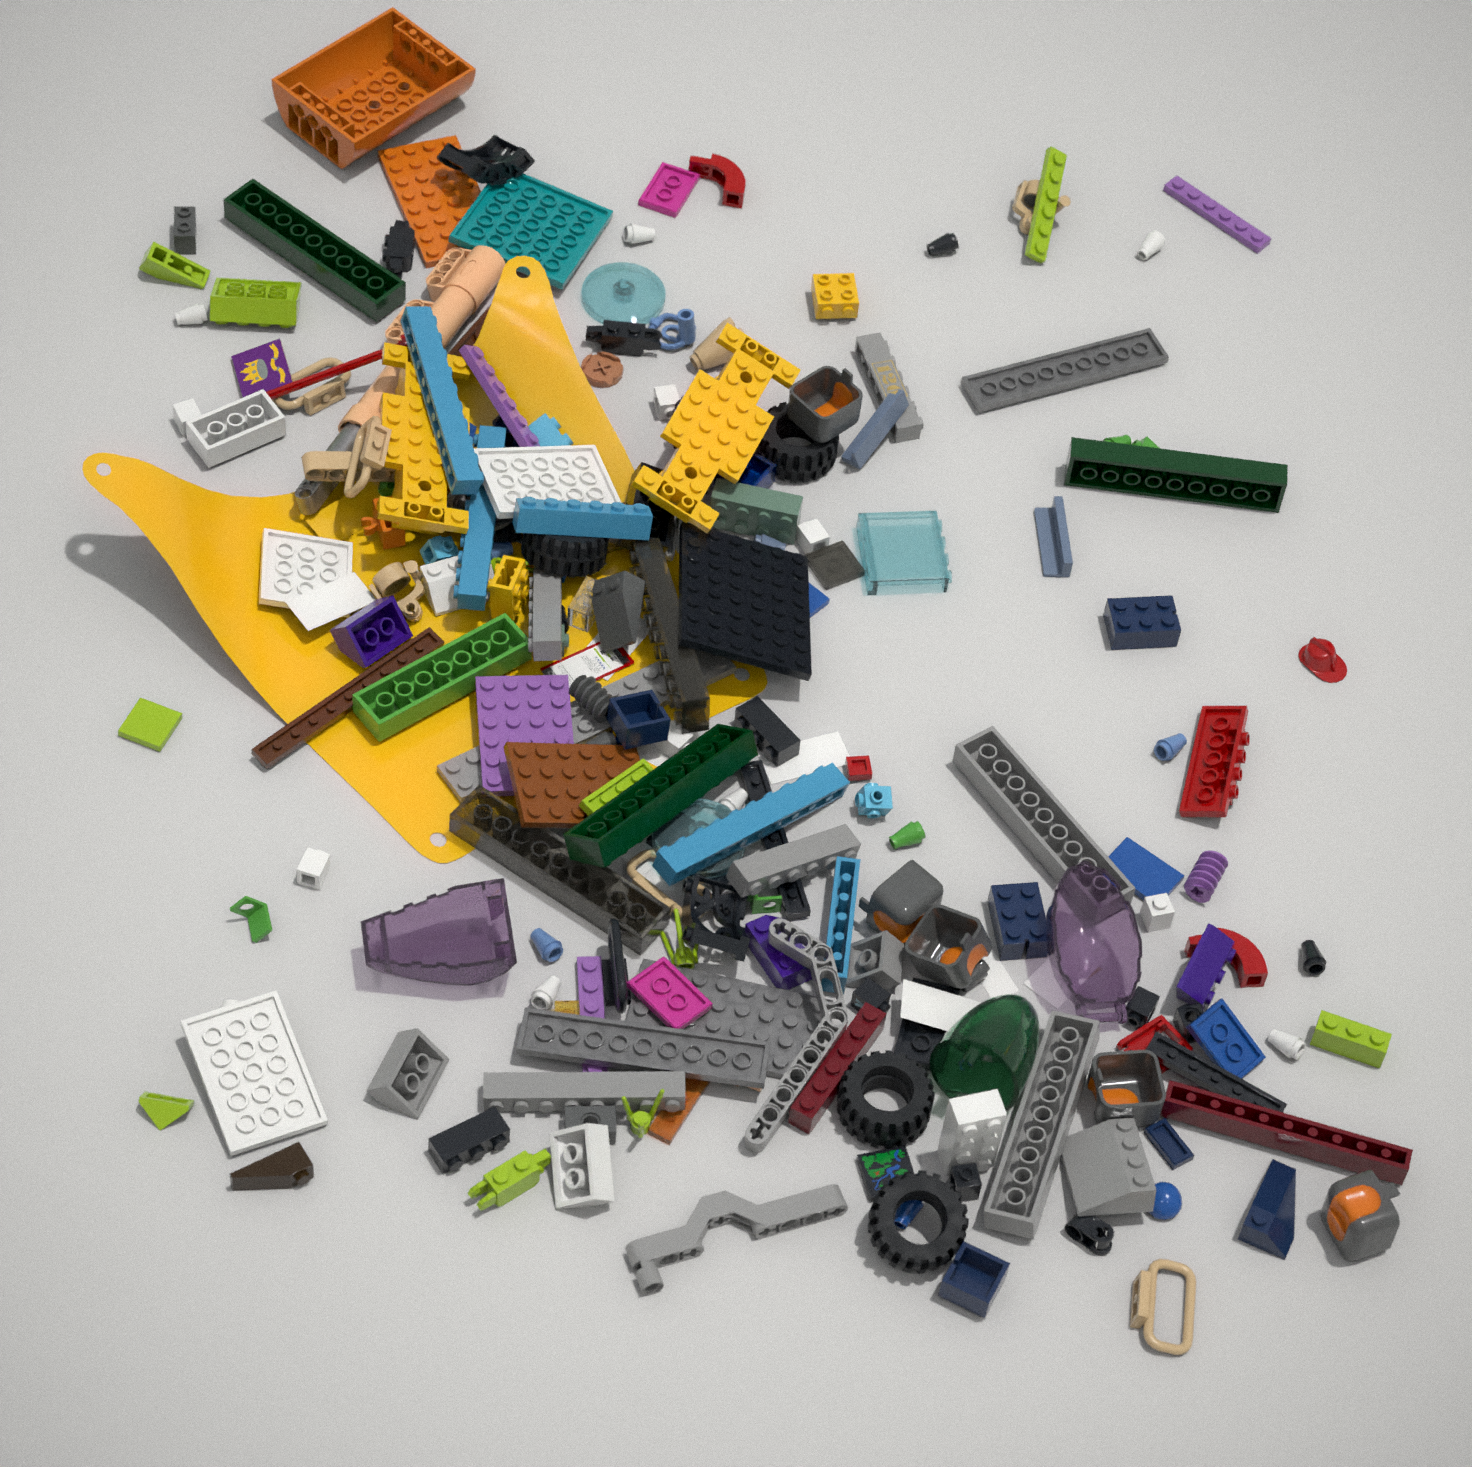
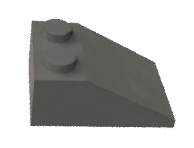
(617, 609)

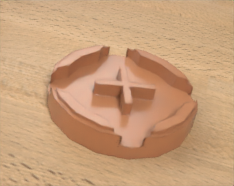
(602, 369)

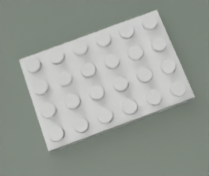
(543, 474)
(253, 1073)

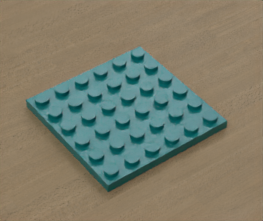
(533, 222)

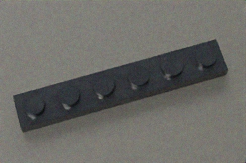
(1209, 1074)

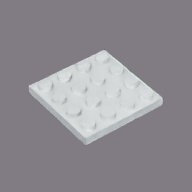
(299, 564)

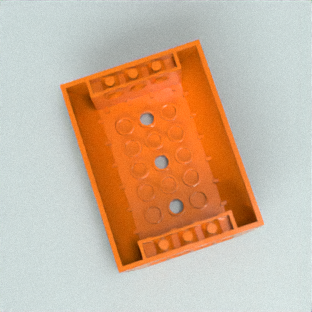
(332, 91)

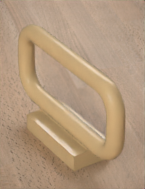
(321, 396)
(373, 454)
(650, 888)
(1144, 1305)

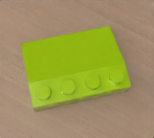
(255, 302)

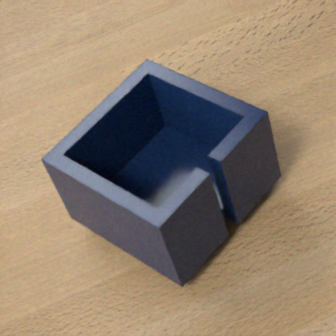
(638, 719)
(975, 1279)

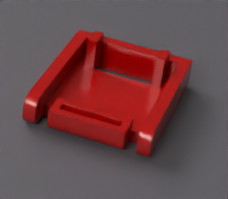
(1141, 1037)

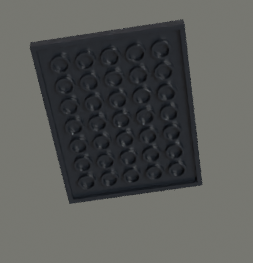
(744, 601)

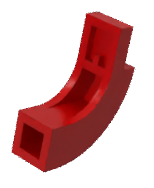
(725, 174)
(1247, 961)

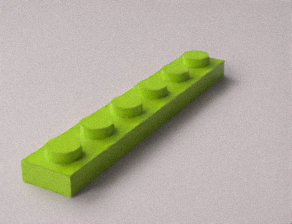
(1045, 205)

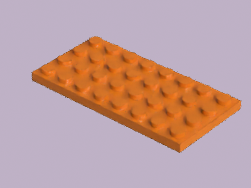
(429, 193)

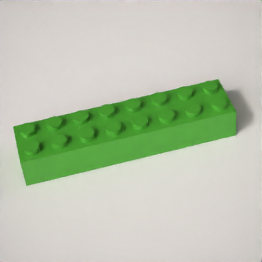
(440, 677)

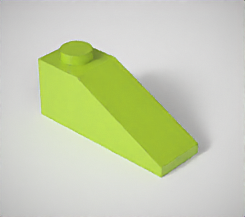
(172, 267)

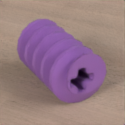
(1205, 876)

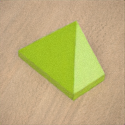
(164, 1108)

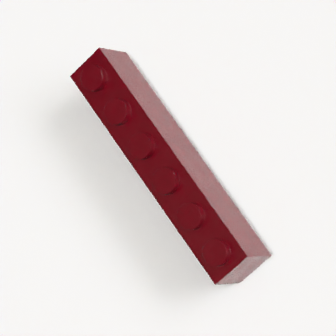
(825, 1083)

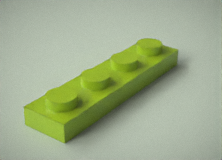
(615, 787)

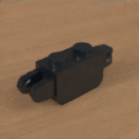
(399, 248)
(624, 337)

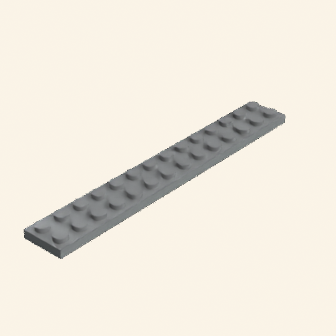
(464, 771)

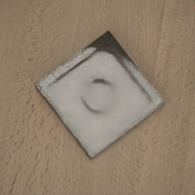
(834, 565)

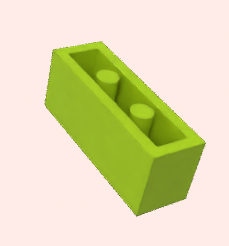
(1350, 1039)

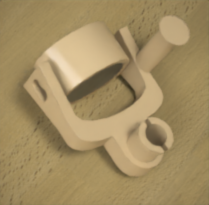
(1026, 194)
(394, 579)

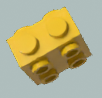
(834, 296)
(508, 587)

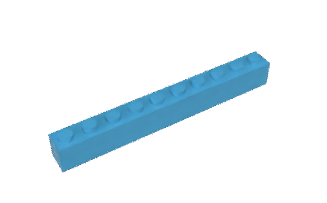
(441, 400)
(478, 541)
(749, 824)

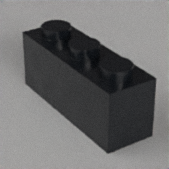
(770, 732)
(469, 1140)

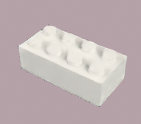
(235, 428)
(972, 1131)

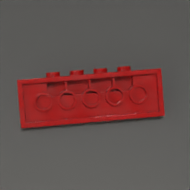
(1215, 762)

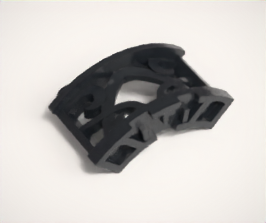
(486, 162)
(732, 936)

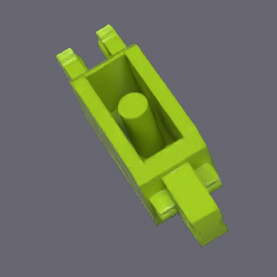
(510, 1179)

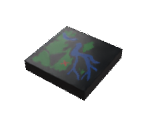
(881, 1166)

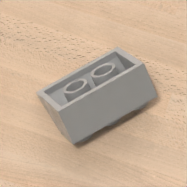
(408, 1073)

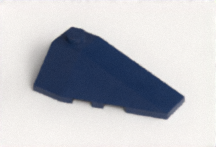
(1272, 1213)

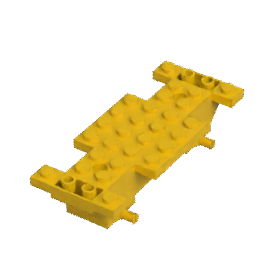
(715, 428)
(420, 479)

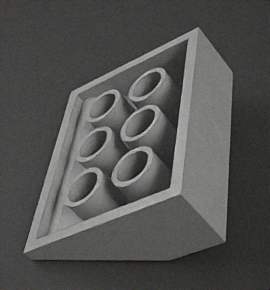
(1109, 1169)

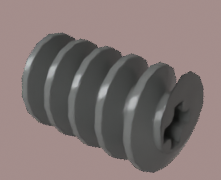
(591, 696)

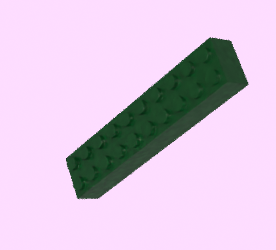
(315, 250)
(1175, 475)
(660, 795)

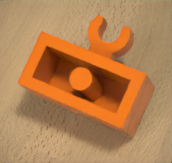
(389, 536)

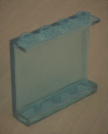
(902, 549)

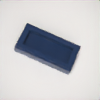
(1168, 1144)

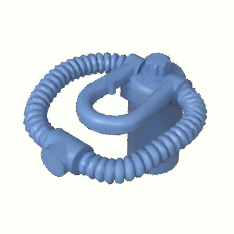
(686, 328)

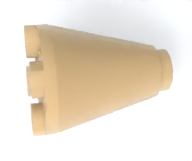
(709, 352)

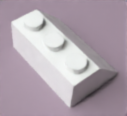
(439, 584)
(581, 1166)

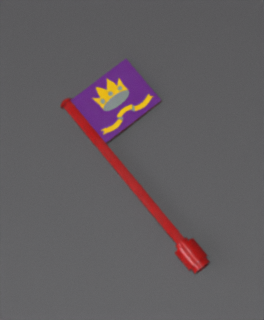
(268, 369)

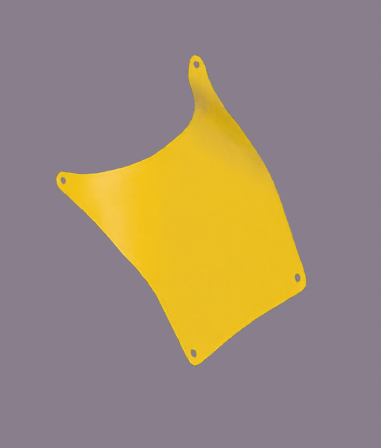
(216, 556)

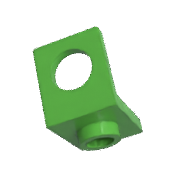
(757, 904)
(257, 917)

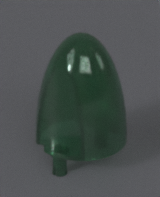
(989, 1050)

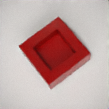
(858, 768)

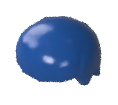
(1167, 1201)

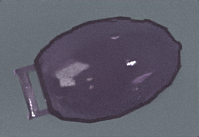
(1094, 942)

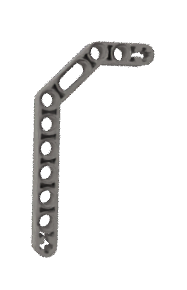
(812, 1047)

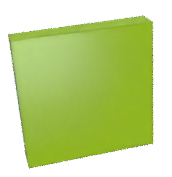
(150, 724)

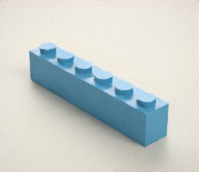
(582, 518)
(842, 917)

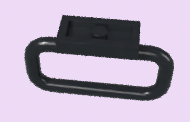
(615, 971)

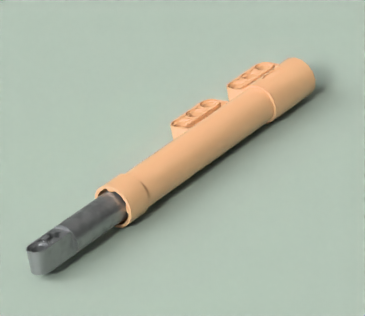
(458, 289)

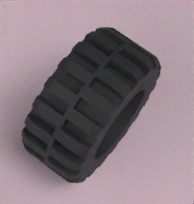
(795, 462)
(565, 554)
(892, 1073)
(935, 1193)

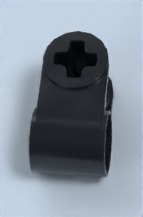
(1089, 1231)

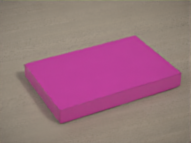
(669, 189)
(669, 994)

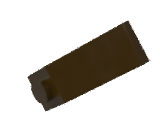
(277, 1171)

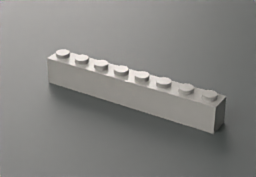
(556, 1090)

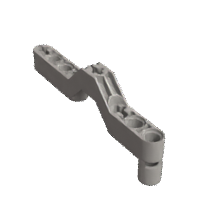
(722, 1209)

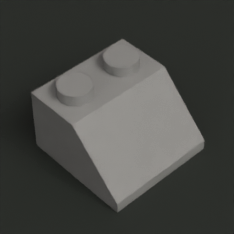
(877, 958)

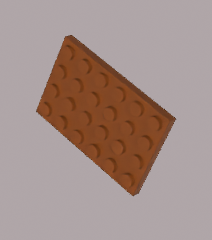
(556, 777)

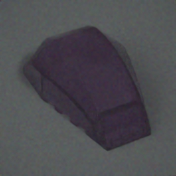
(445, 939)

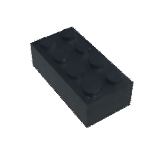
(662, 520)

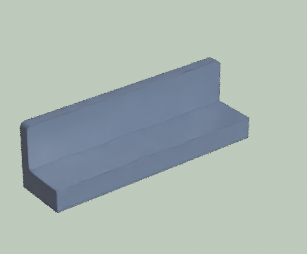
(875, 429)
(1054, 539)

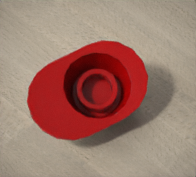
(1322, 660)

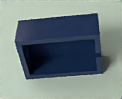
(1141, 622)
(1018, 918)

